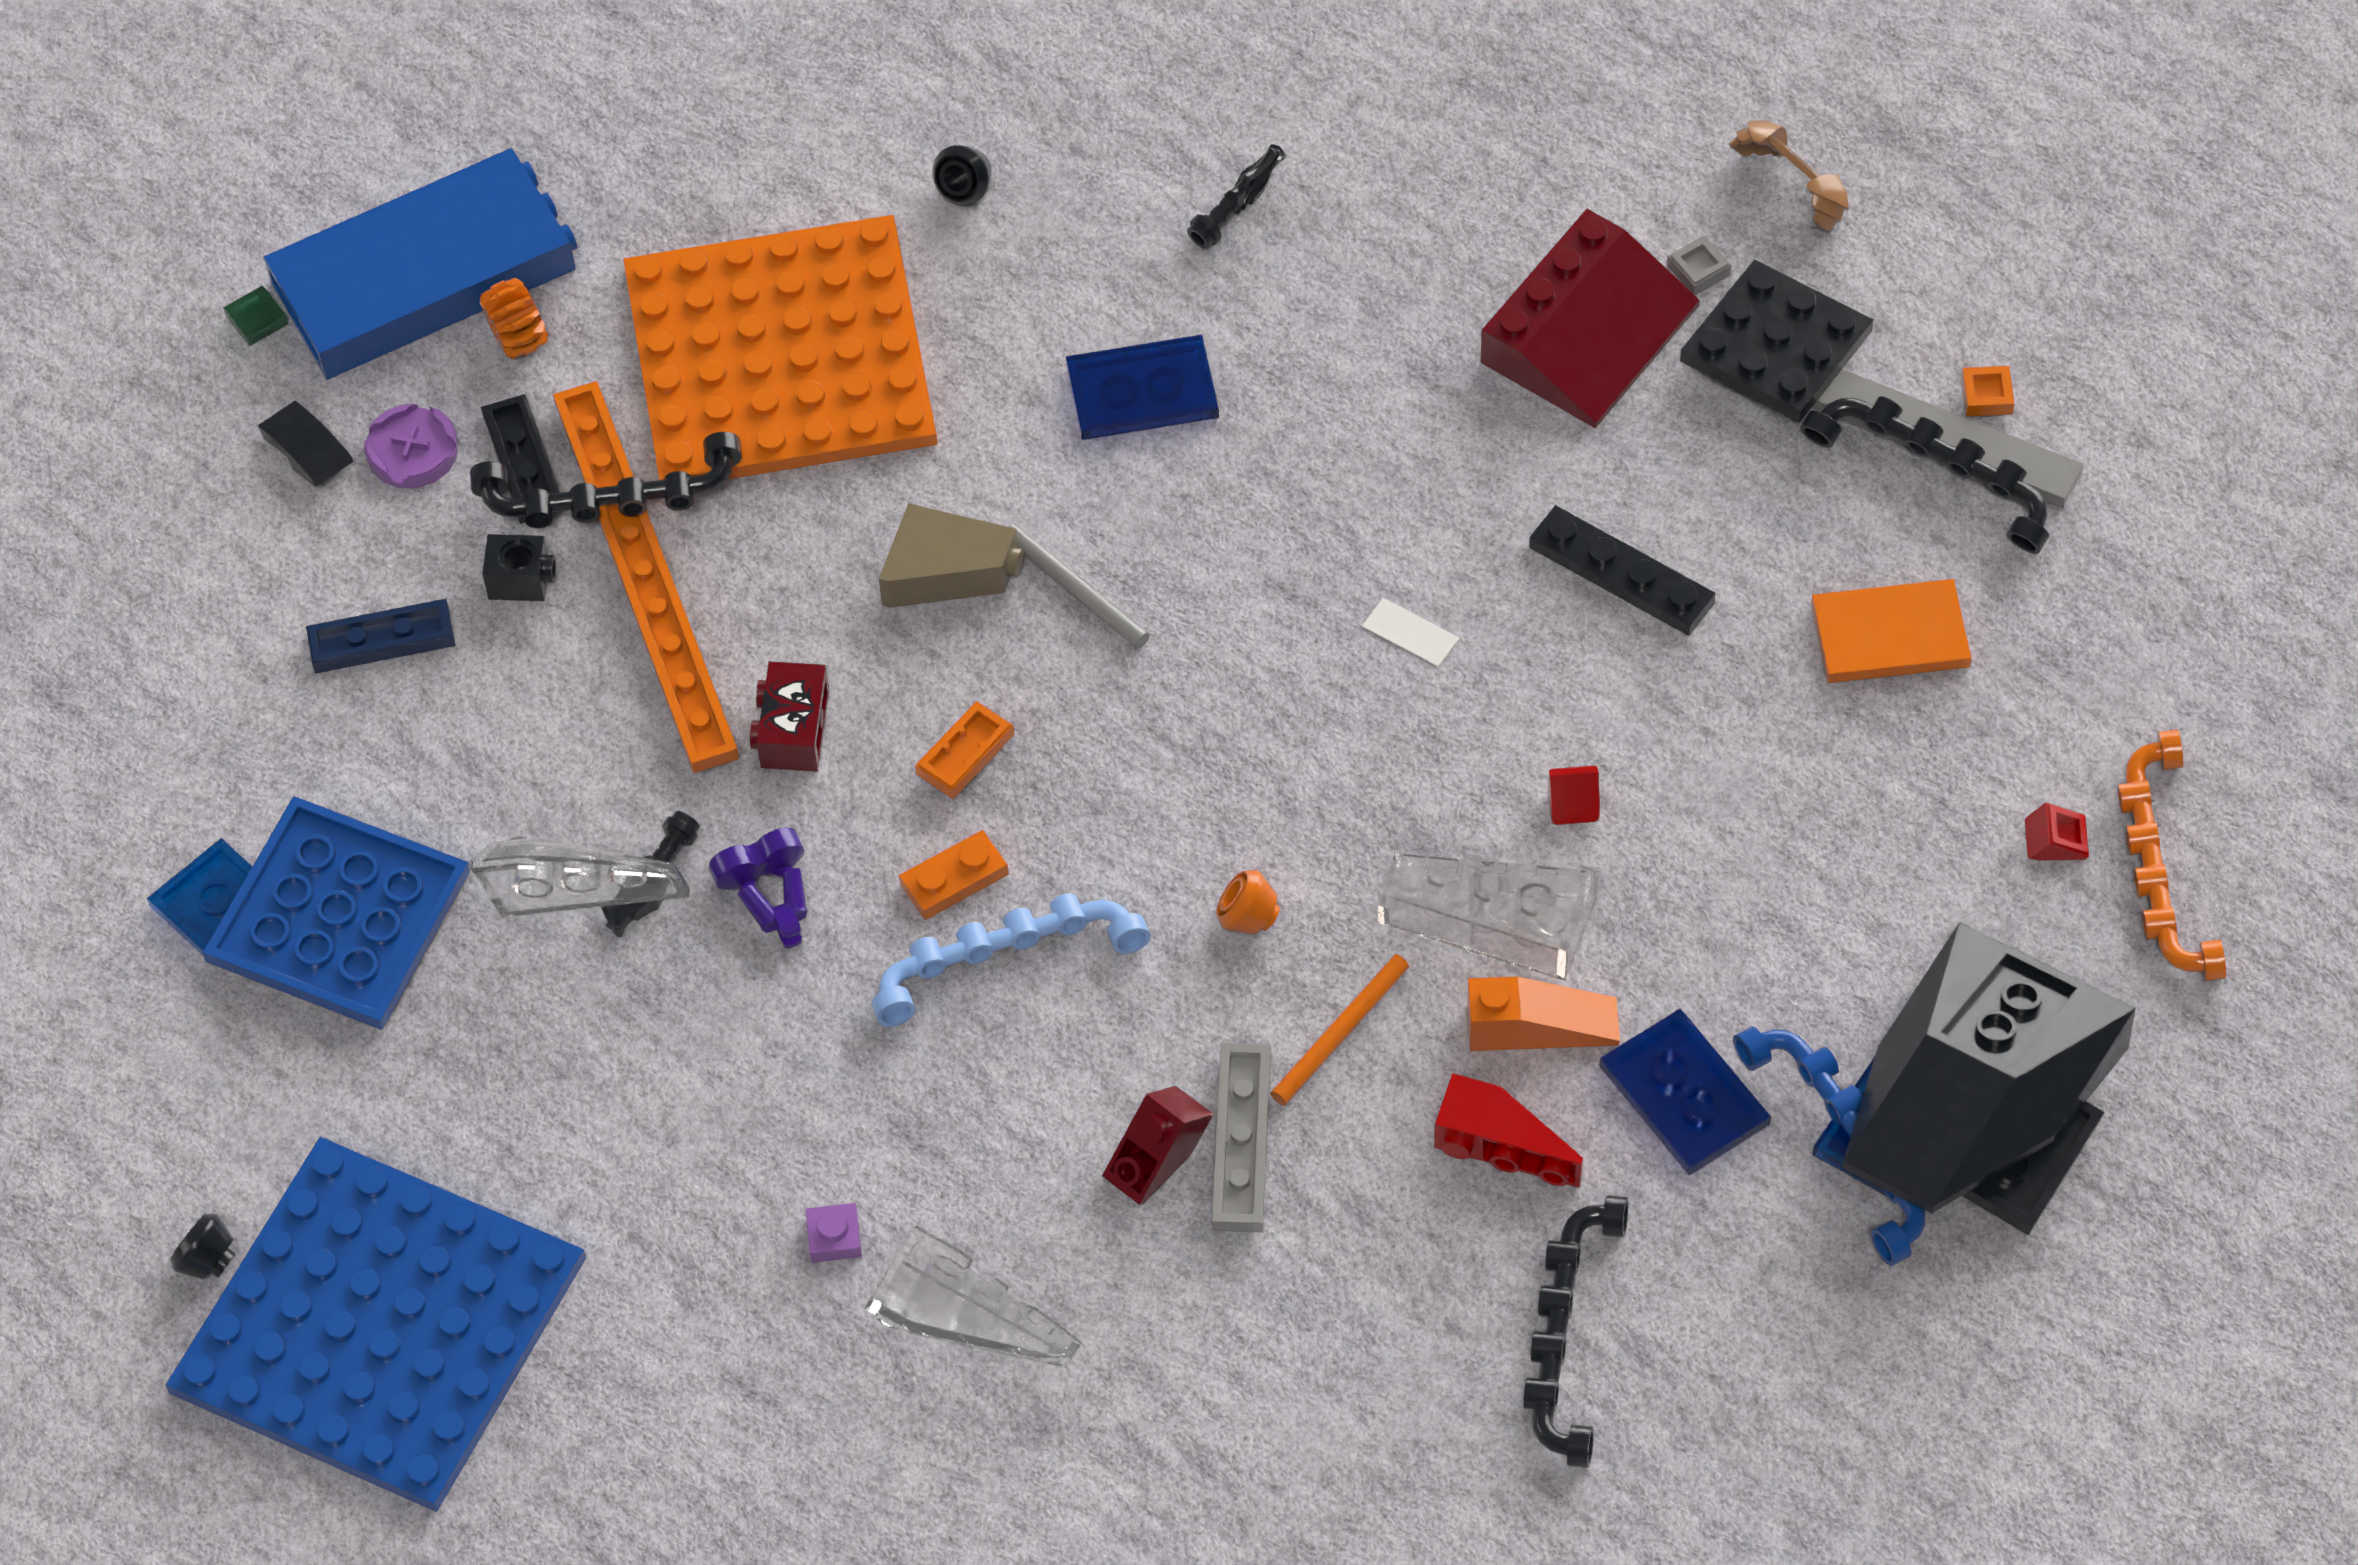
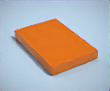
(1891, 631)

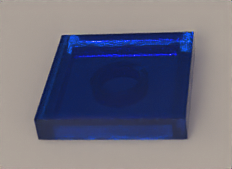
(201, 893)

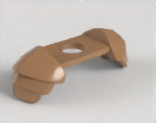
(1827, 191)

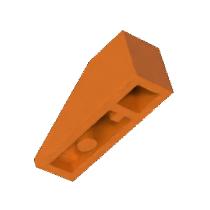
(1537, 1015)

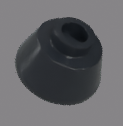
(961, 174)
(204, 1249)

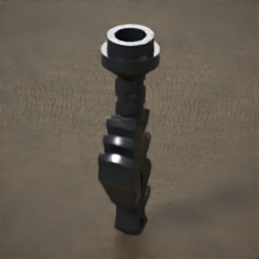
(1248, 188)
(679, 832)

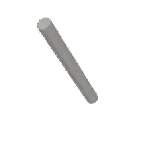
(1081, 589)

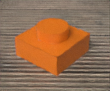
(1987, 391)

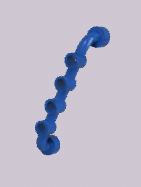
(1843, 1107)

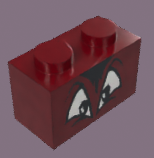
(791, 716)

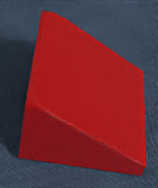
(1574, 795)
(2056, 834)

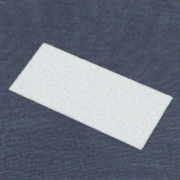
(1410, 632)

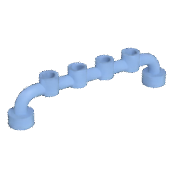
(894, 1003)

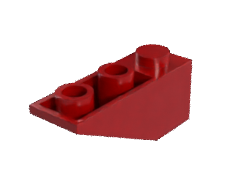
(1493, 1127)

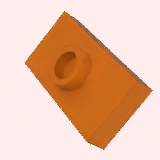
(964, 750)

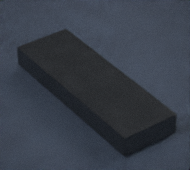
(519, 447)

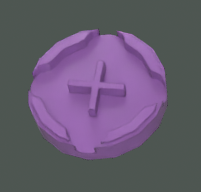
(411, 446)

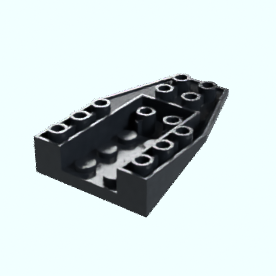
(1981, 1070)

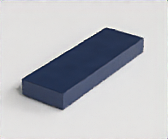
(380, 636)

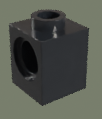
(507, 554)

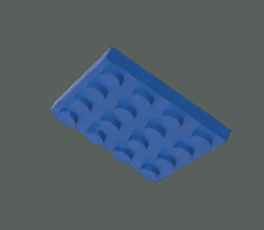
(337, 912)

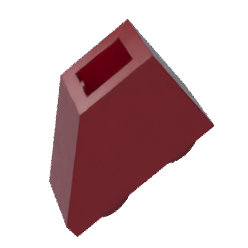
(1156, 1142)

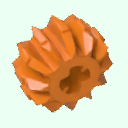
(513, 318)

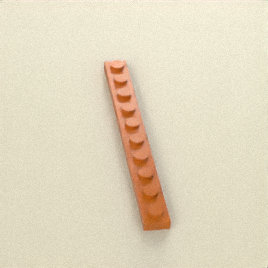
(648, 584)

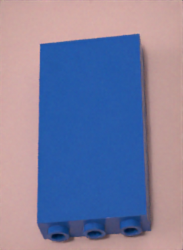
(419, 262)

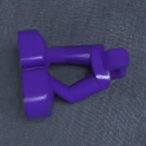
(770, 856)

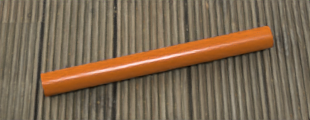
(1339, 1030)

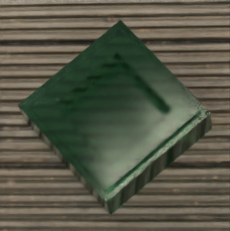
(255, 315)

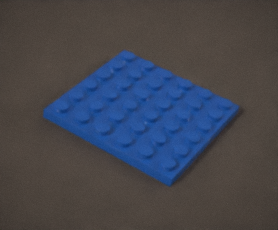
(377, 1323)

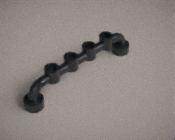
(1925, 440)
(537, 506)
(1550, 1346)

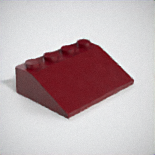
(1587, 320)

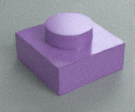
(833, 1232)

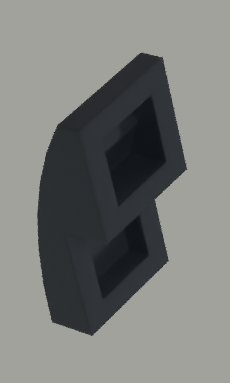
(306, 443)

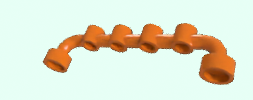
(2152, 878)

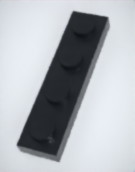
(1622, 570)

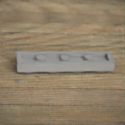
(1241, 1137)

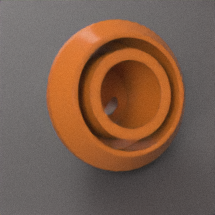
(1248, 904)

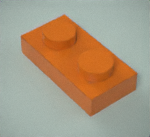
(953, 874)

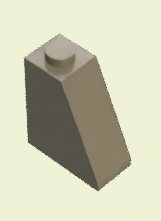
(947, 558)

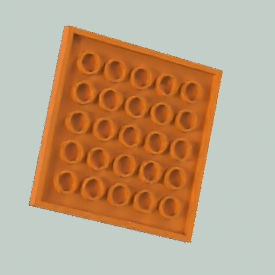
(784, 342)

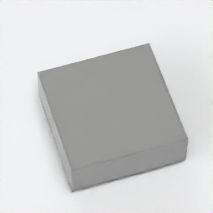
(1699, 265)

